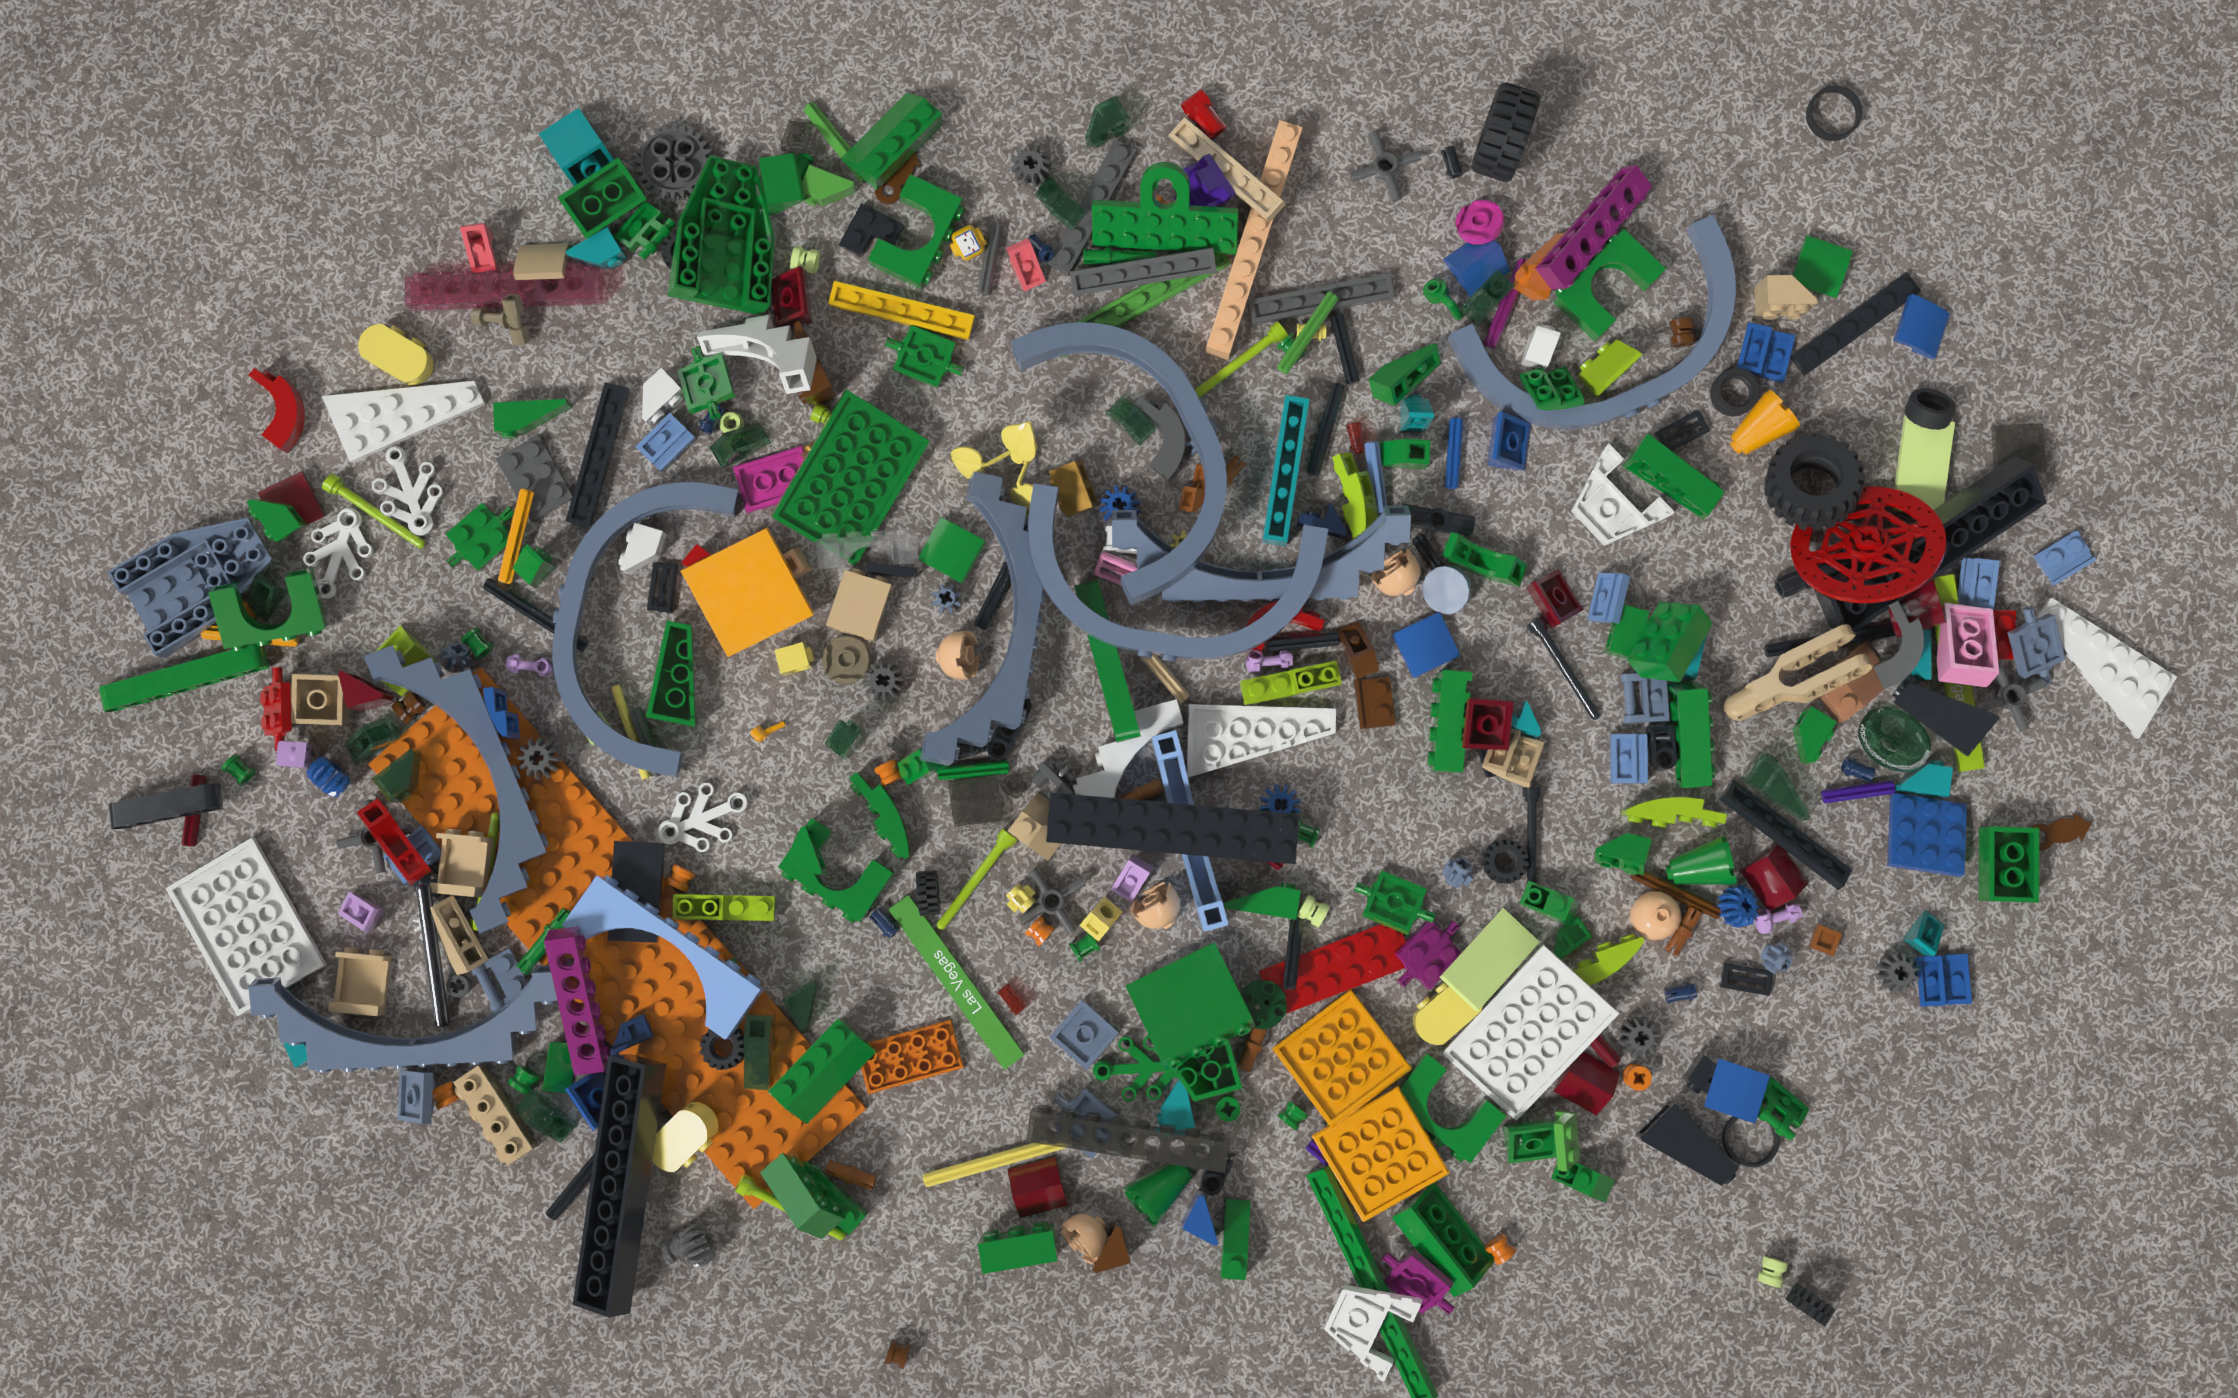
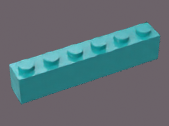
(1285, 470)

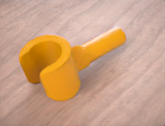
(760, 734)

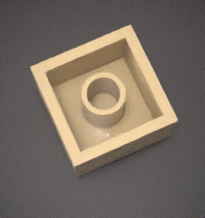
(318, 700)

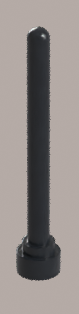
(1540, 629)
(1532, 796)

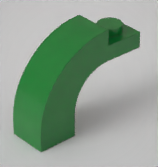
(1484, 562)

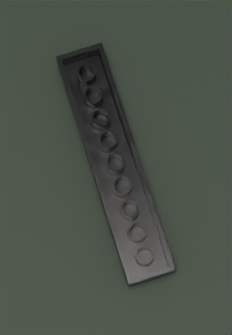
(1969, 523)
(1173, 828)
(619, 1185)

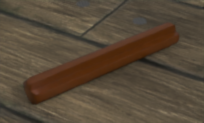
(1678, 893)

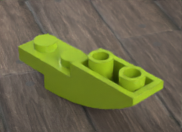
(1359, 490)
(1290, 683)
(1665, 810)
(724, 907)
(1608, 959)

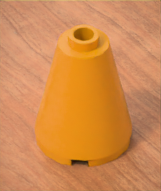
(1763, 424)

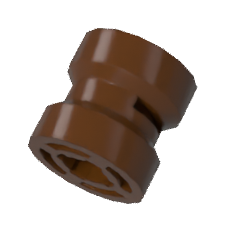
(1682, 332)
(409, 707)

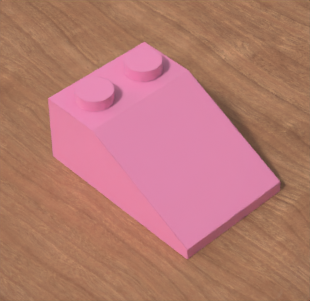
(1967, 646)

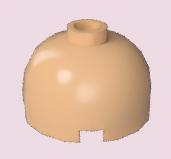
(1399, 574)
(957, 655)
(1157, 908)
(1655, 915)
(1086, 1235)

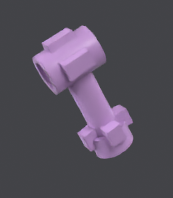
(1256, 660)
(542, 666)
(1765, 921)

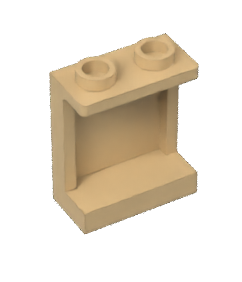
(859, 604)
(463, 863)
(361, 982)

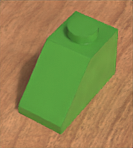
(824, 187)

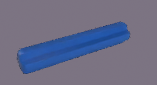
(1453, 453)

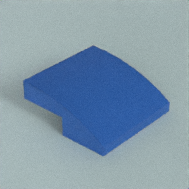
(1921, 326)
(1766, 352)
(1426, 645)
(505, 722)
(1944, 980)
(1737, 1091)

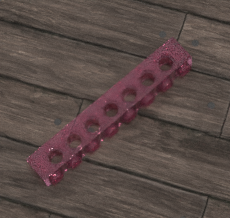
(419, 284)

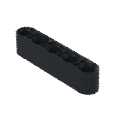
(166, 806)

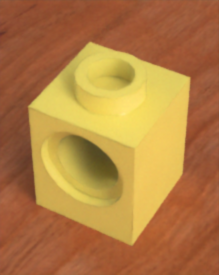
(794, 658)
(1101, 918)

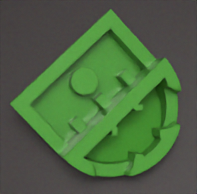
(1566, 1139)

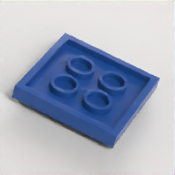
(1927, 835)

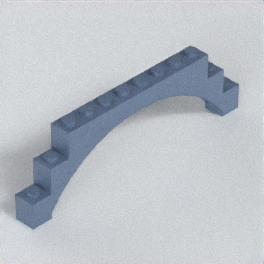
(1209, 582)
(1005, 697)
(463, 702)
(339, 1047)

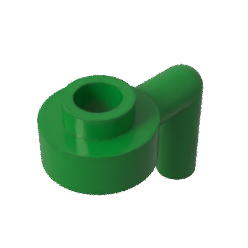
(1440, 295)

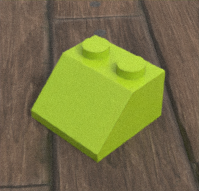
(1610, 364)
(410, 649)

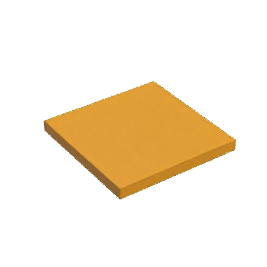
(747, 592)
(1341, 1058)
(1381, 1154)

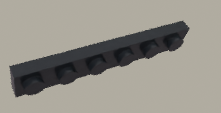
(1855, 324)
(597, 455)
(1786, 835)

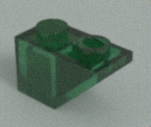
(1106, 121)
(1060, 203)
(1487, 298)
(844, 738)
(545, 1116)

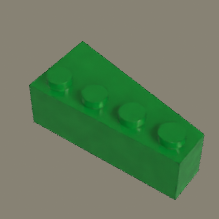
(674, 680)
(1448, 721)
(1692, 732)

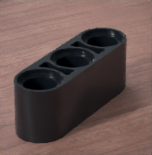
(1005, 739)

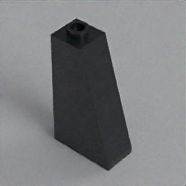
(1950, 719)
(1685, 1142)

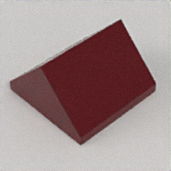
(791, 298)
(1554, 598)
(362, 694)
(1487, 723)
(1774, 878)
(1588, 1083)
(1037, 1187)

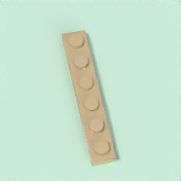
(1242, 181)

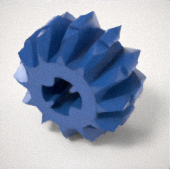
(1118, 496)
(328, 776)
(1280, 796)
(1738, 906)

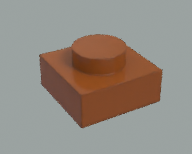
(1824, 940)

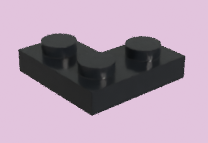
(869, 224)

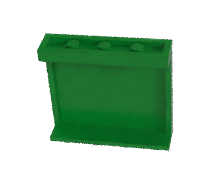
(1190, 1006)

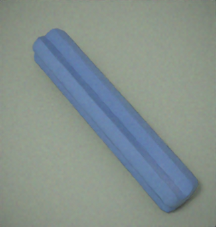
(1375, 471)

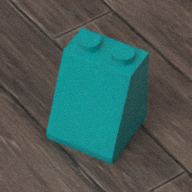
(576, 146)

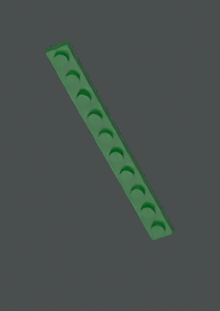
(1369, 1277)

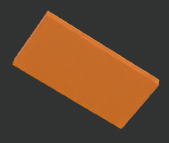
(912, 1056)

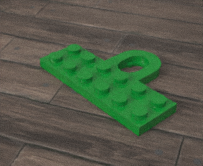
(1162, 225)

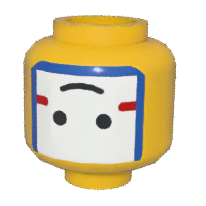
(968, 242)

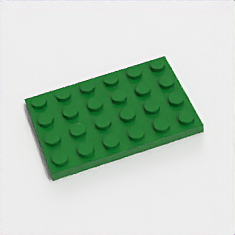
(850, 473)

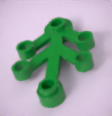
(1145, 1067)

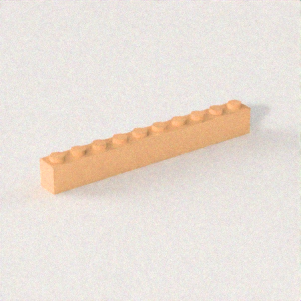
(1252, 245)

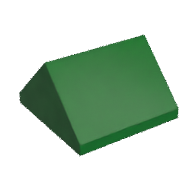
(781, 182)
(806, 852)
(1530, 1140)

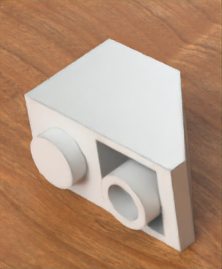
(1540, 347)
(659, 395)
(643, 547)

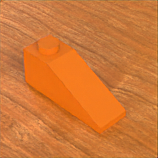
(1528, 279)

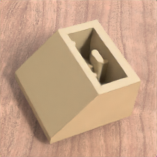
(1782, 297)

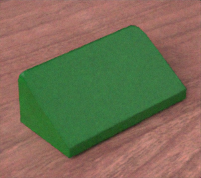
(559, 1068)

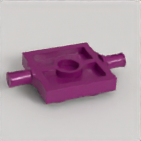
(1428, 954)
(1420, 1279)

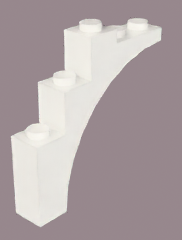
(761, 340)
(1117, 756)

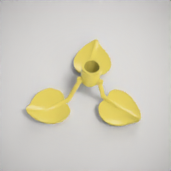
(1022, 448)

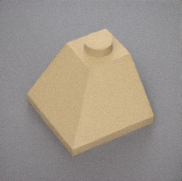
(1032, 827)

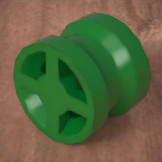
(523, 1079)
(1227, 1104)
(1292, 1115)

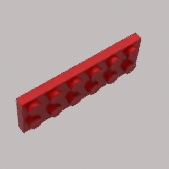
(1340, 966)

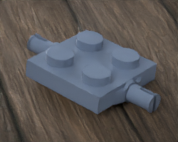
(2036, 645)
(1082, 1104)

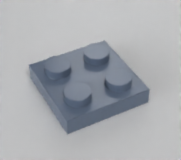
(1084, 1034)
(415, 1096)

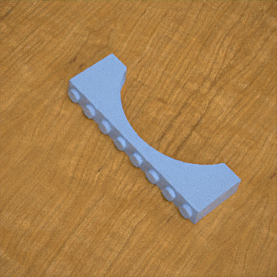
(1198, 868)
(726, 989)

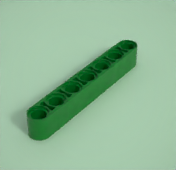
(1109, 669)
(183, 677)

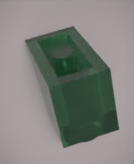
(739, 444)
(371, 739)
(400, 777)

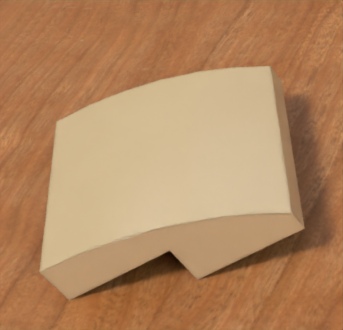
(541, 261)
(1518, 762)

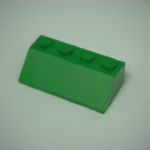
(893, 139)
(822, 1070)
(1444, 1238)

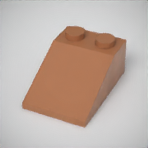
(1855, 695)

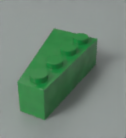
(1673, 476)

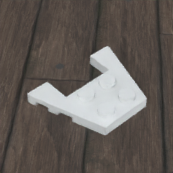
(1607, 510)
(1359, 1317)

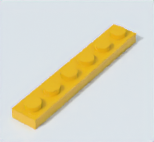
(901, 310)

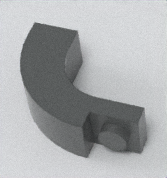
(1172, 450)
(1909, 653)

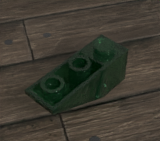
(758, 1050)

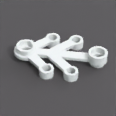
(410, 494)
(339, 549)
(699, 819)

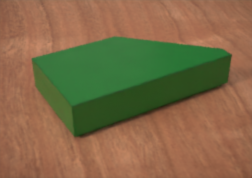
(1571, 937)

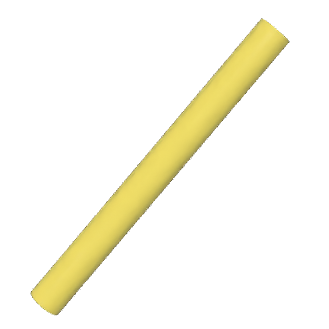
(627, 723)

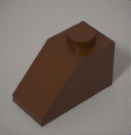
(1358, 650)

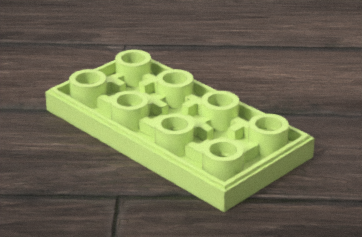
(1924, 462)
(1489, 959)

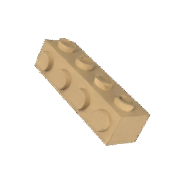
(495, 1114)

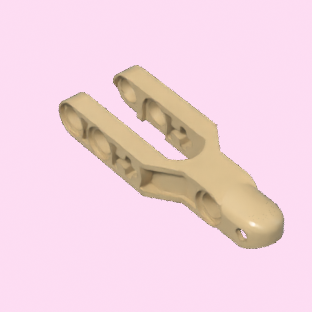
(1770, 691)

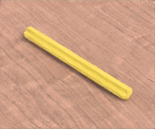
(986, 1163)

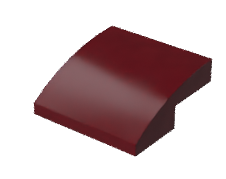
(297, 492)
(1923, 605)

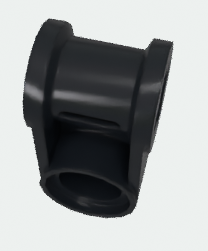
(1663, 745)
(1219, 1175)

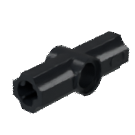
(1452, 522)
(1793, 583)

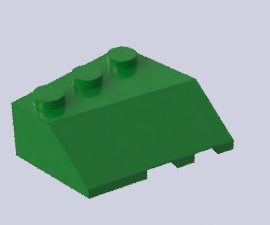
(1210, 1073)

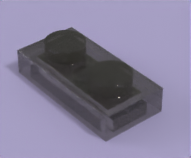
(796, 137)

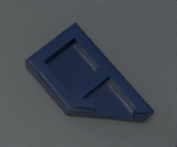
(632, 1033)

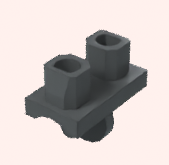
(1044, 774)

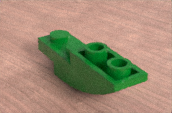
(890, 822)

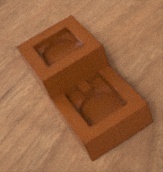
(1193, 496)

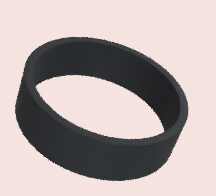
(1849, 95)
(1776, 1143)

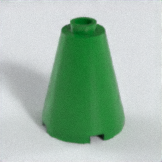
(1704, 865)
(1158, 1190)

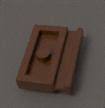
(1374, 703)

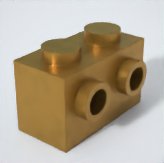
(1074, 487)

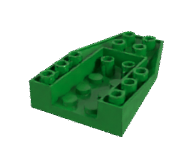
(724, 241)

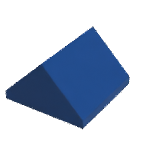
(1476, 263)
(1508, 442)
(588, 1096)
(1198, 1220)

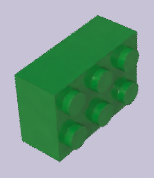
(602, 198)
(1669, 641)
(2008, 864)
(802, 1195)
(1018, 1247)

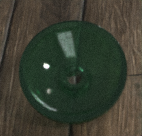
(1894, 739)

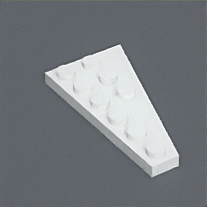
(386, 417)
(2116, 671)
(1238, 733)

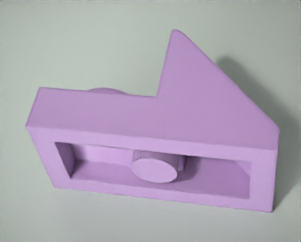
(293, 754)
(1132, 878)
(360, 912)

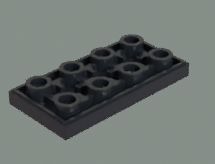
(639, 869)

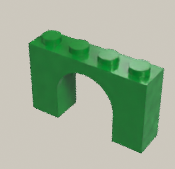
(1621, 254)
(916, 265)
(239, 629)
(854, 901)
(1464, 1139)

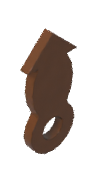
(897, 180)
(2063, 830)

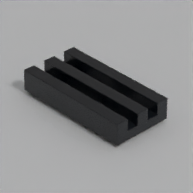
(1701, 422)
(891, 570)
(672, 586)
(1724, 976)

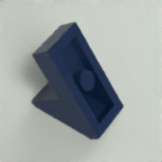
(1331, 522)

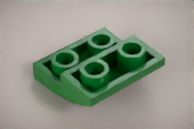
(1822, 266)
(1552, 389)
(951, 550)

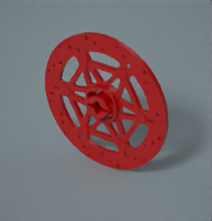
(1872, 549)

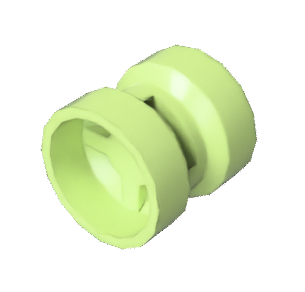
(807, 259)
(1308, 907)
(1771, 1277)

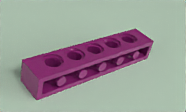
(1594, 227)
(583, 1058)

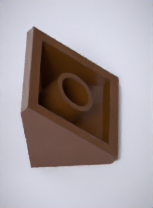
(1115, 1251)

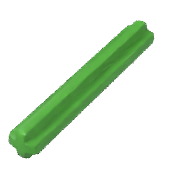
(829, 132)
(1307, 333)

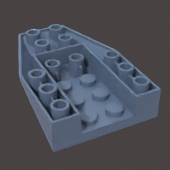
(174, 577)

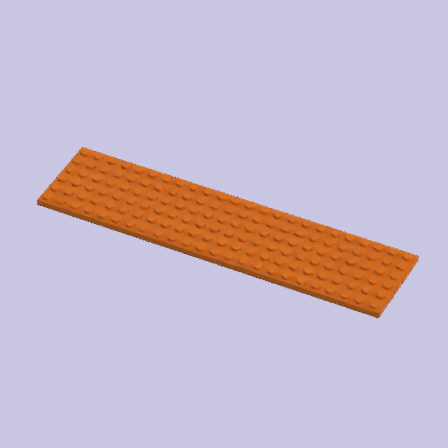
(628, 976)

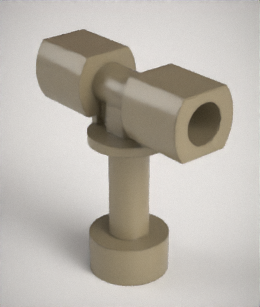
(509, 318)

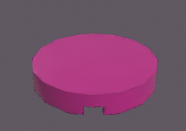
(1480, 222)

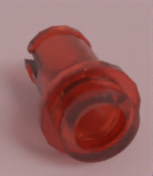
(1356, 438)
(1012, 999)

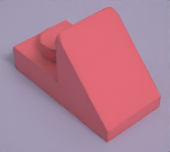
(479, 247)
(1025, 264)

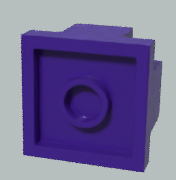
(1208, 184)

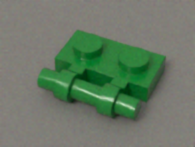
(639, 227)
(1786, 1106)

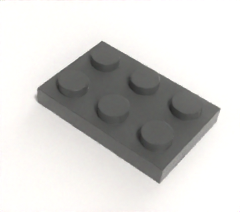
(533, 469)

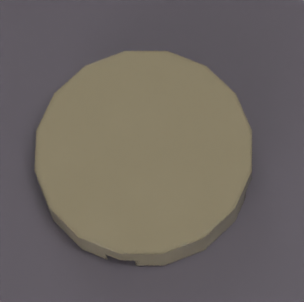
(846, 659)

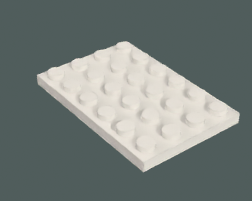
(245, 923)
(1530, 1032)

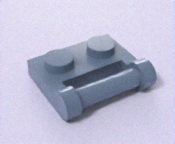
(1653, 699)
(507, 974)

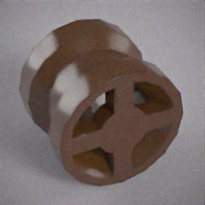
(898, 1353)

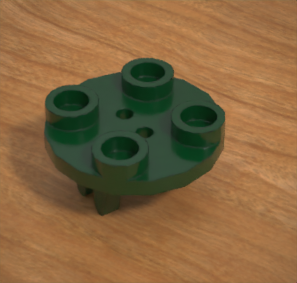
(1267, 1015)

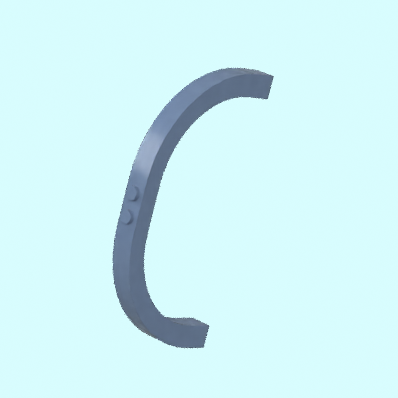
(1721, 287)
(1123, 344)
(573, 598)
(1169, 646)

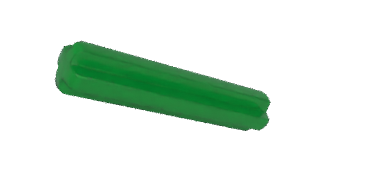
(974, 770)

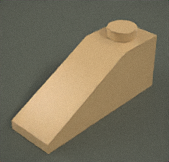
(457, 936)

